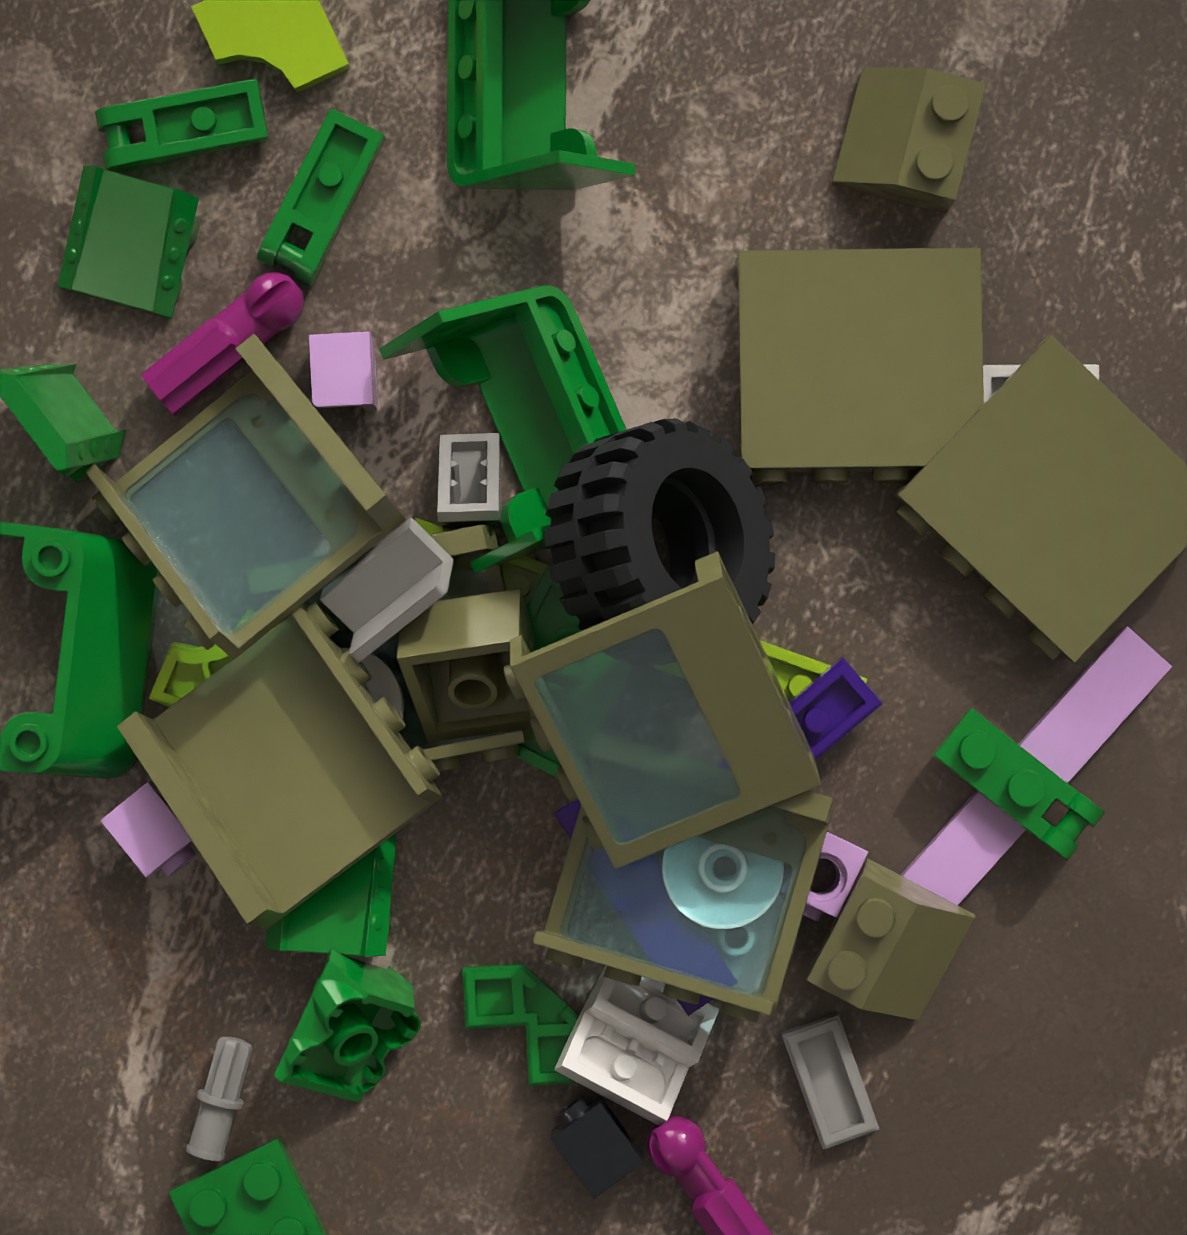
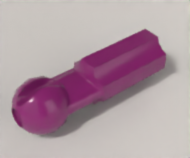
(210, 352)
(718, 1203)

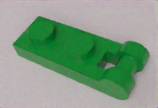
(184, 125)
(321, 195)
(1016, 782)

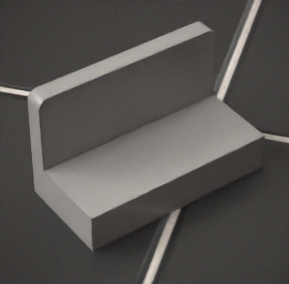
(389, 587)

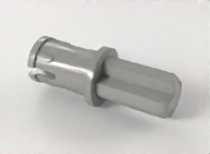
(220, 1099)

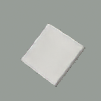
(635, 1045)

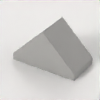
(469, 480)

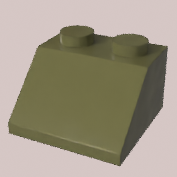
(909, 135)
(457, 662)
(889, 944)

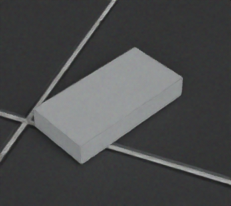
(830, 1081)

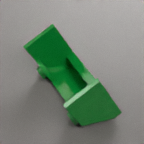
(512, 100)
(537, 385)
(100, 658)

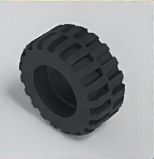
(604, 523)

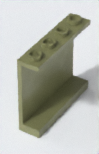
(856, 359)
(1054, 501)
(284, 767)

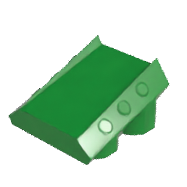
(129, 241)
(60, 417)
(346, 914)
(349, 1028)

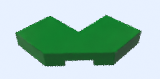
(517, 997)

